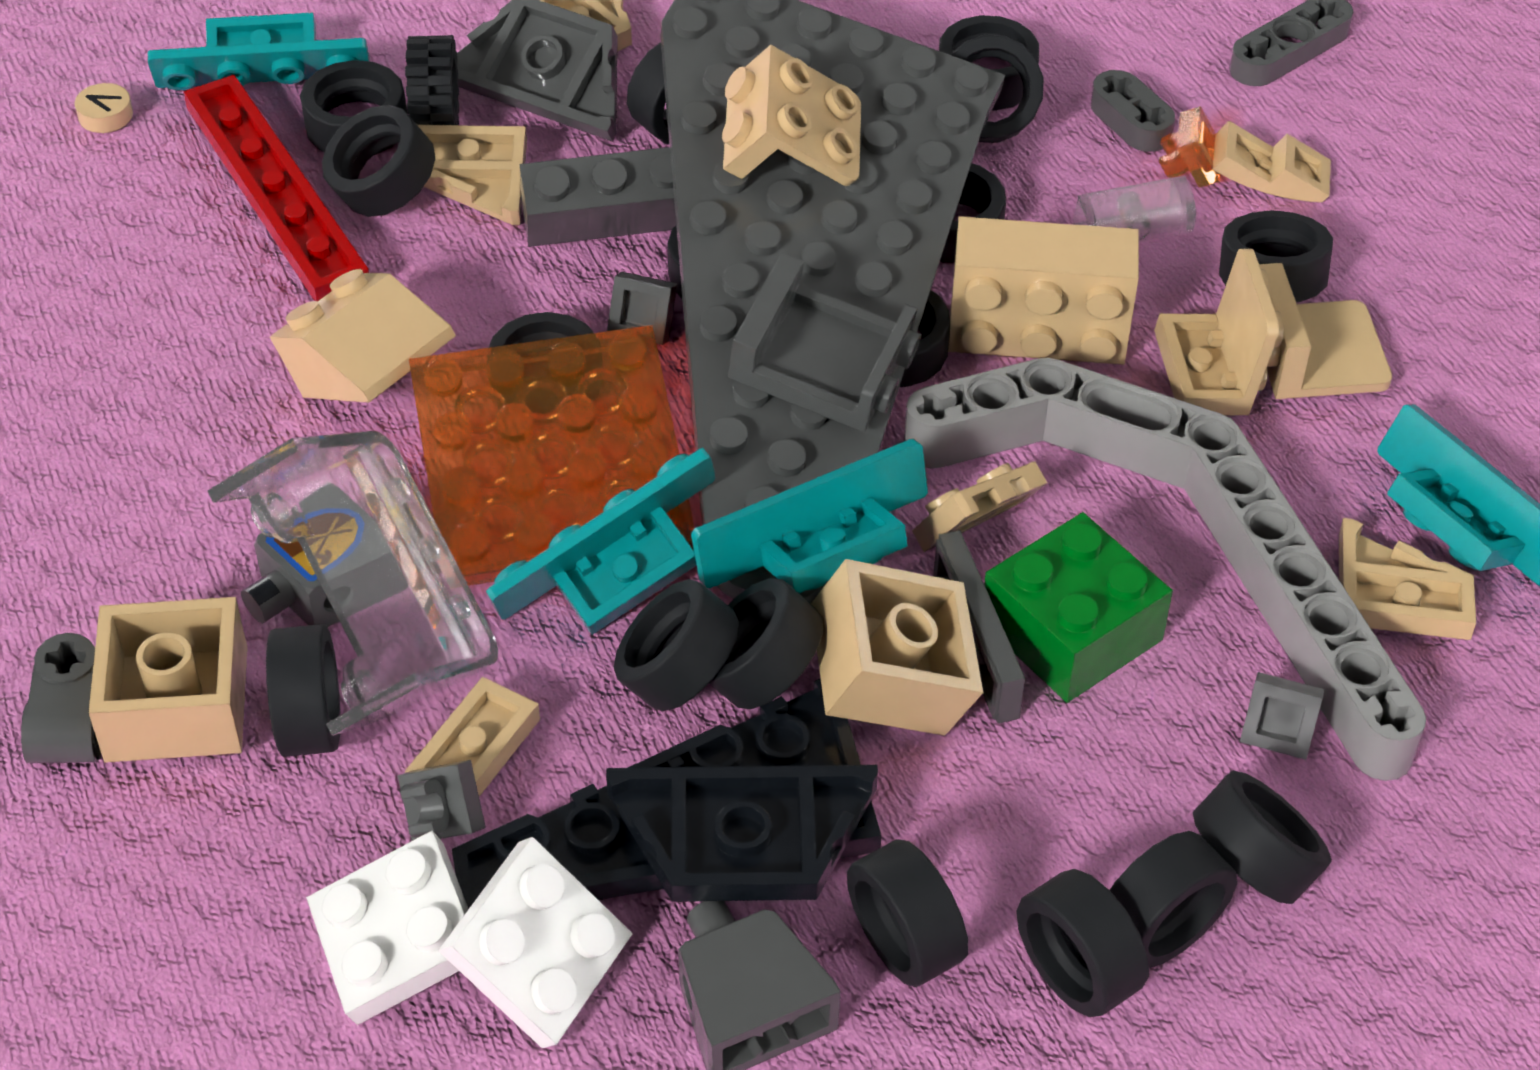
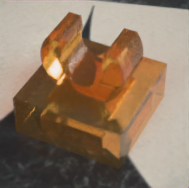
(1191, 148)

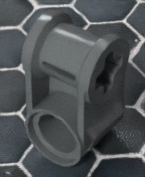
(57, 713)

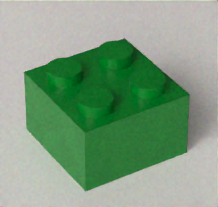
(1078, 606)

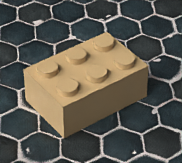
(1043, 290)

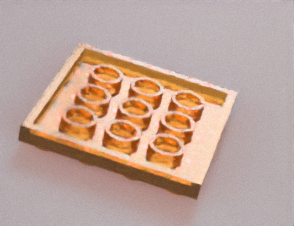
(539, 440)

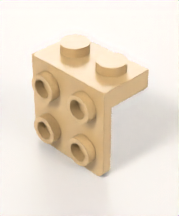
(791, 109)
(1323, 346)
(1225, 355)

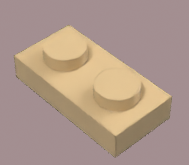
(481, 729)

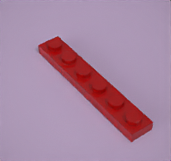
(273, 184)

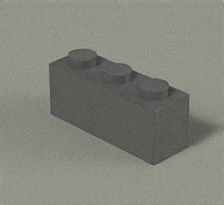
(597, 196)

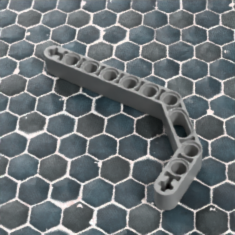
(1235, 497)

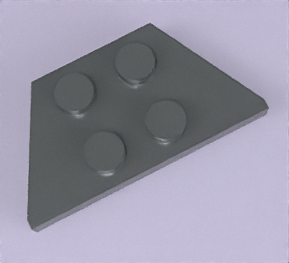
(546, 65)

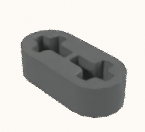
(1131, 110)

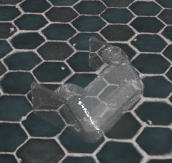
(377, 563)

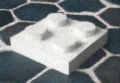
(387, 926)
(536, 942)

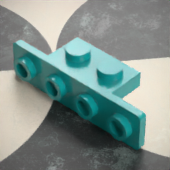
(254, 51)
(1461, 496)
(817, 524)
(615, 556)

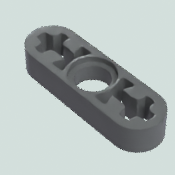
(1265, 57)

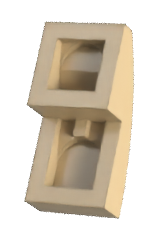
(1282, 170)

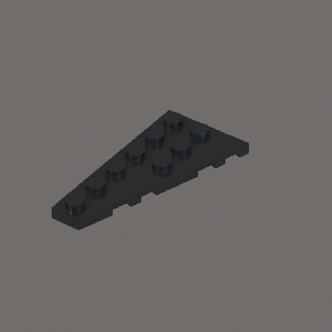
(596, 843)

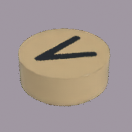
(103, 107)

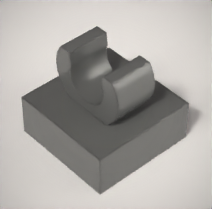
(642, 302)
(442, 800)

